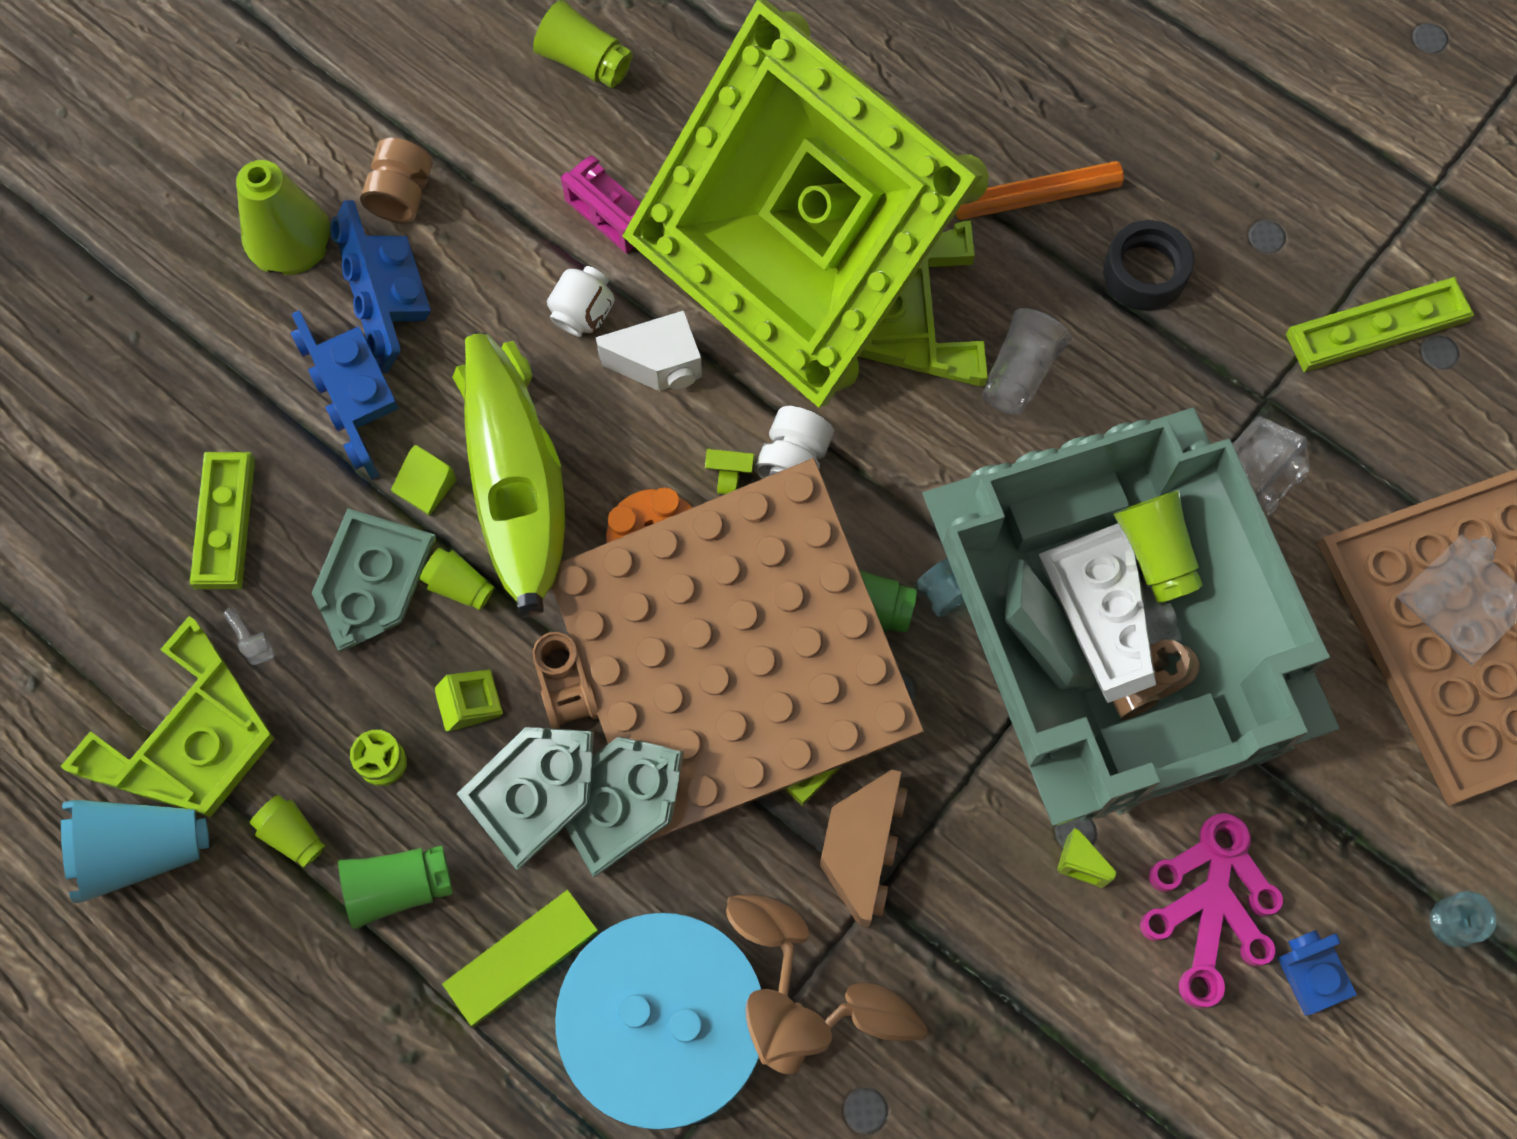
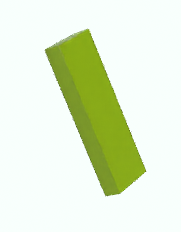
(222, 520)
(520, 958)

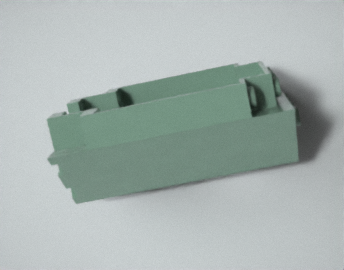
(1244, 623)

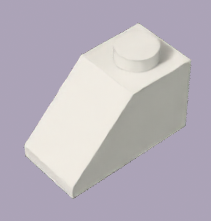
(654, 353)

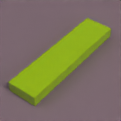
(1379, 324)

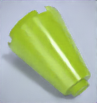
(279, 220)

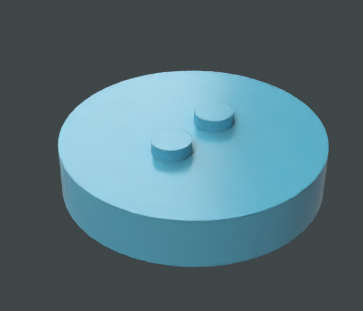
(658, 1021)

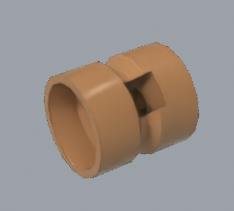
(397, 180)

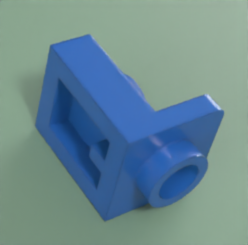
(1316, 972)

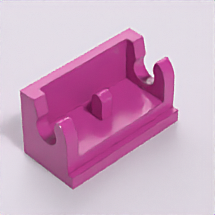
(600, 200)

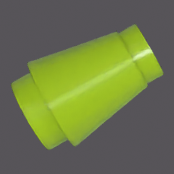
(455, 579)
(287, 830)

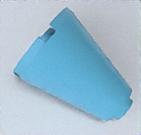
(126, 843)

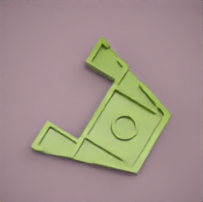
(908, 330)
(197, 748)

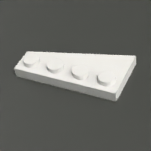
(1105, 608)

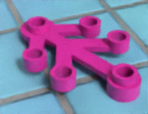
(1216, 901)

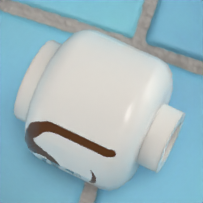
(580, 301)

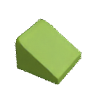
(423, 480)
(467, 699)
(1084, 862)

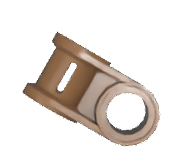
(1166, 682)
(564, 689)

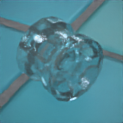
(940, 588)
(1452, 925)

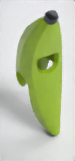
(512, 475)

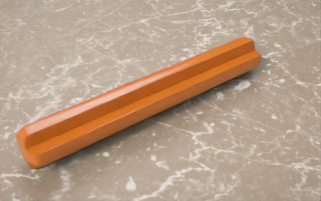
(1044, 189)

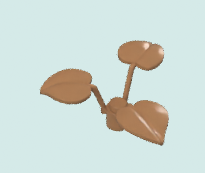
(786, 1030)

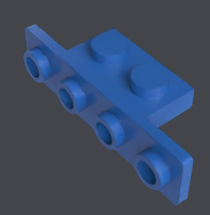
(381, 280)
(353, 381)

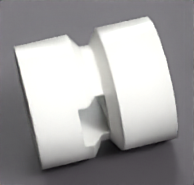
(796, 438)

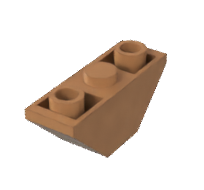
(860, 845)

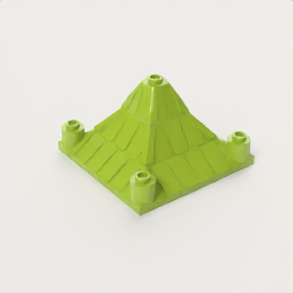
(799, 203)

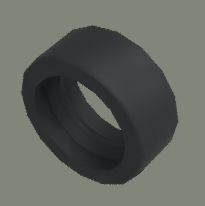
(1152, 235)

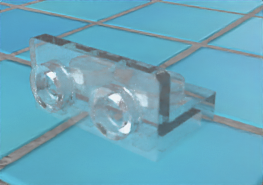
(1272, 460)

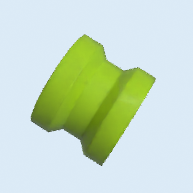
(371, 750)

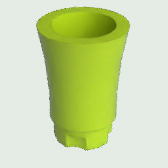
(581, 45)
(1162, 545)

